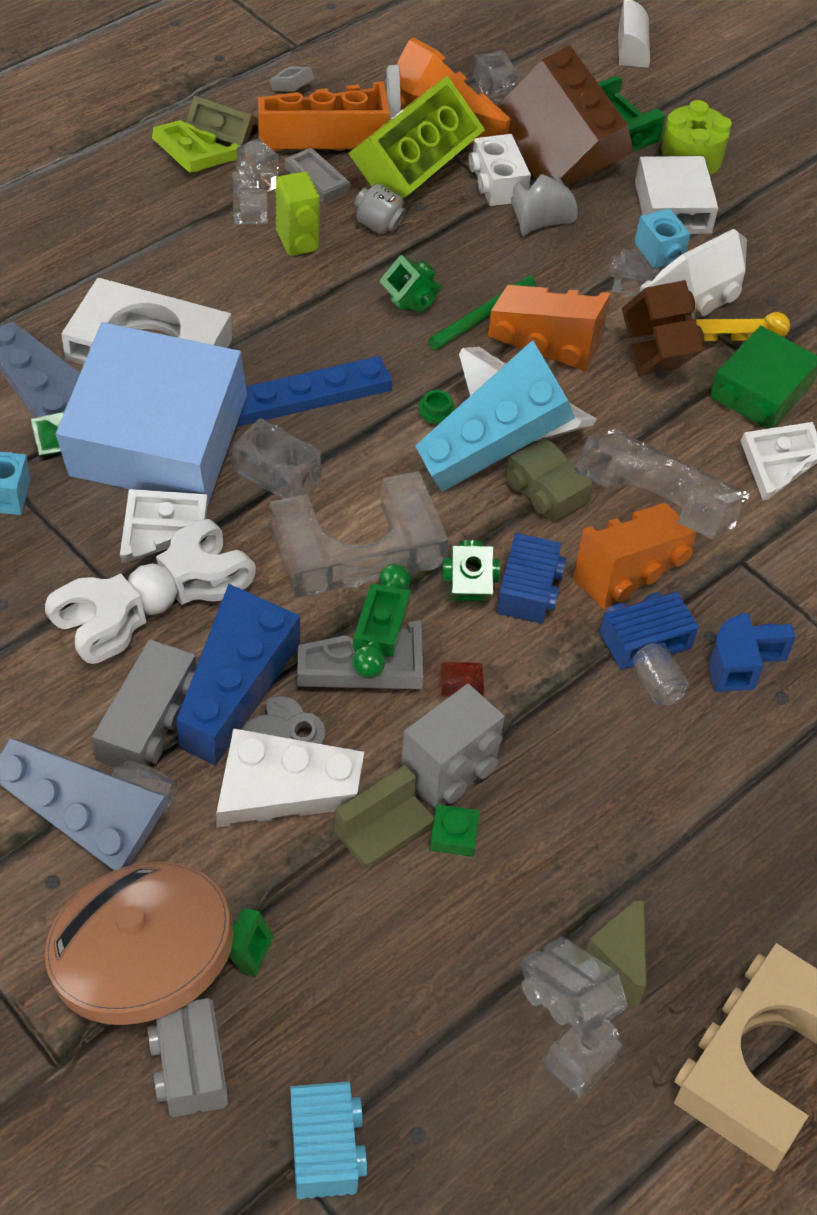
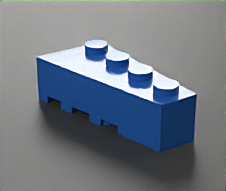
(235, 671)

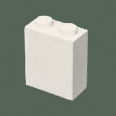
(680, 185)

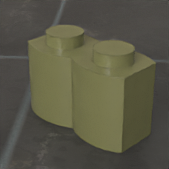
(548, 479)

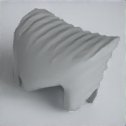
(543, 204)

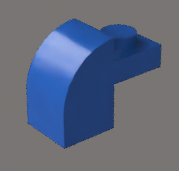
(742, 649)

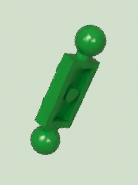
(381, 621)

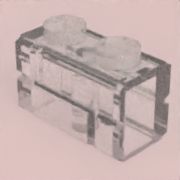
(573, 985)

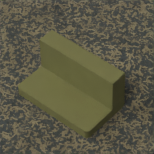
(224, 122)
(382, 818)

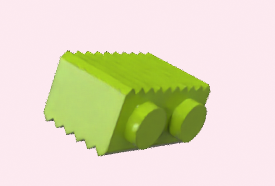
(297, 213)

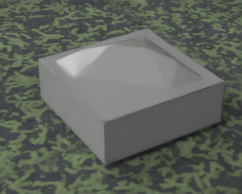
(292, 79)

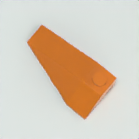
(425, 66)

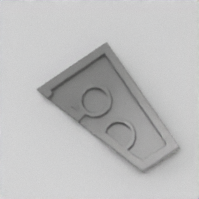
(330, 663)

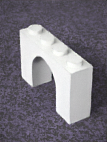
(141, 310)

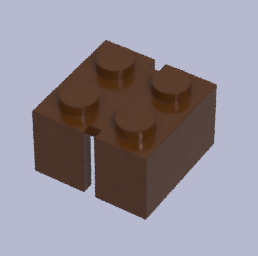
(668, 315)

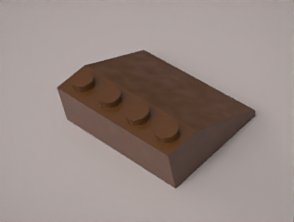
(565, 120)

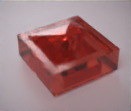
(458, 674)

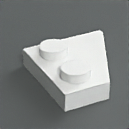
(780, 455)
(155, 518)

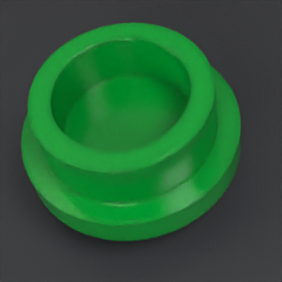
(436, 406)

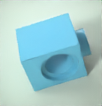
(661, 237)
(13, 482)

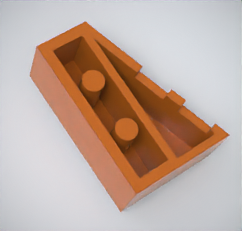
(631, 553)

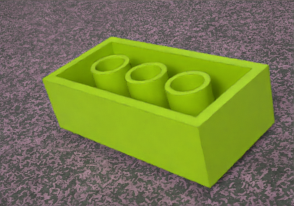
(418, 139)

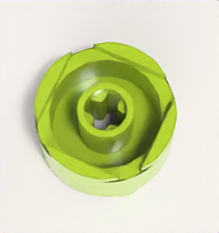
(697, 132)

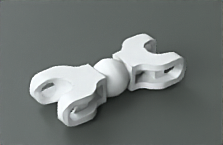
(118, 606)

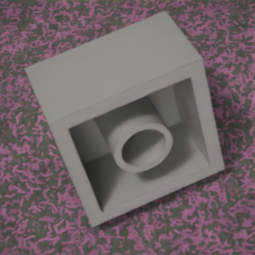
(453, 746)

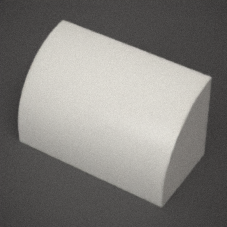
(634, 35)

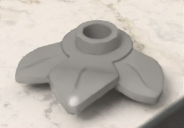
(285, 719)

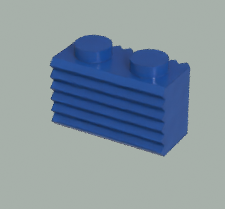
(529, 578)
(654, 620)

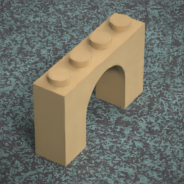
(720, 1085)

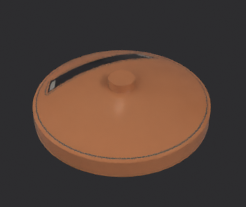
(139, 943)

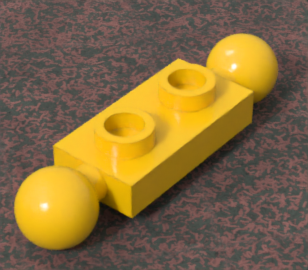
(743, 328)

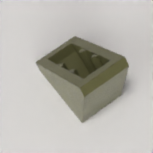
(623, 949)

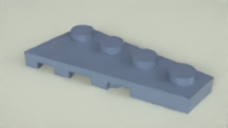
(35, 372)
(89, 806)

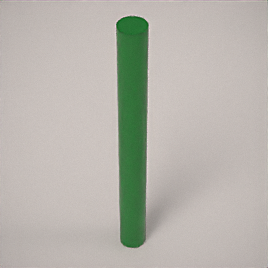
(470, 319)

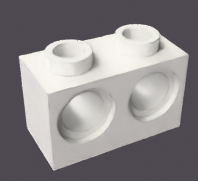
(498, 167)

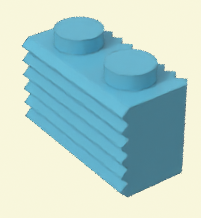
(325, 1140)

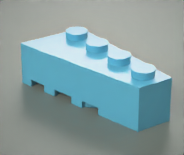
(496, 420)

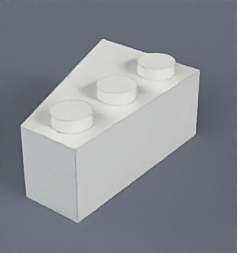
(284, 777)

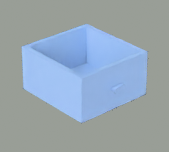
(152, 412)

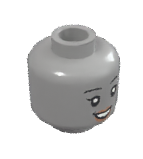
(379, 209)

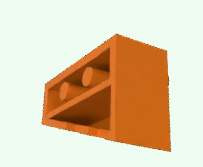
(561, 325)

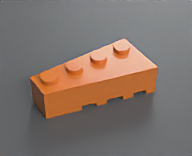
(323, 118)

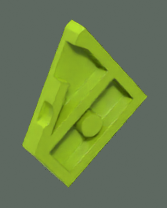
(192, 147)

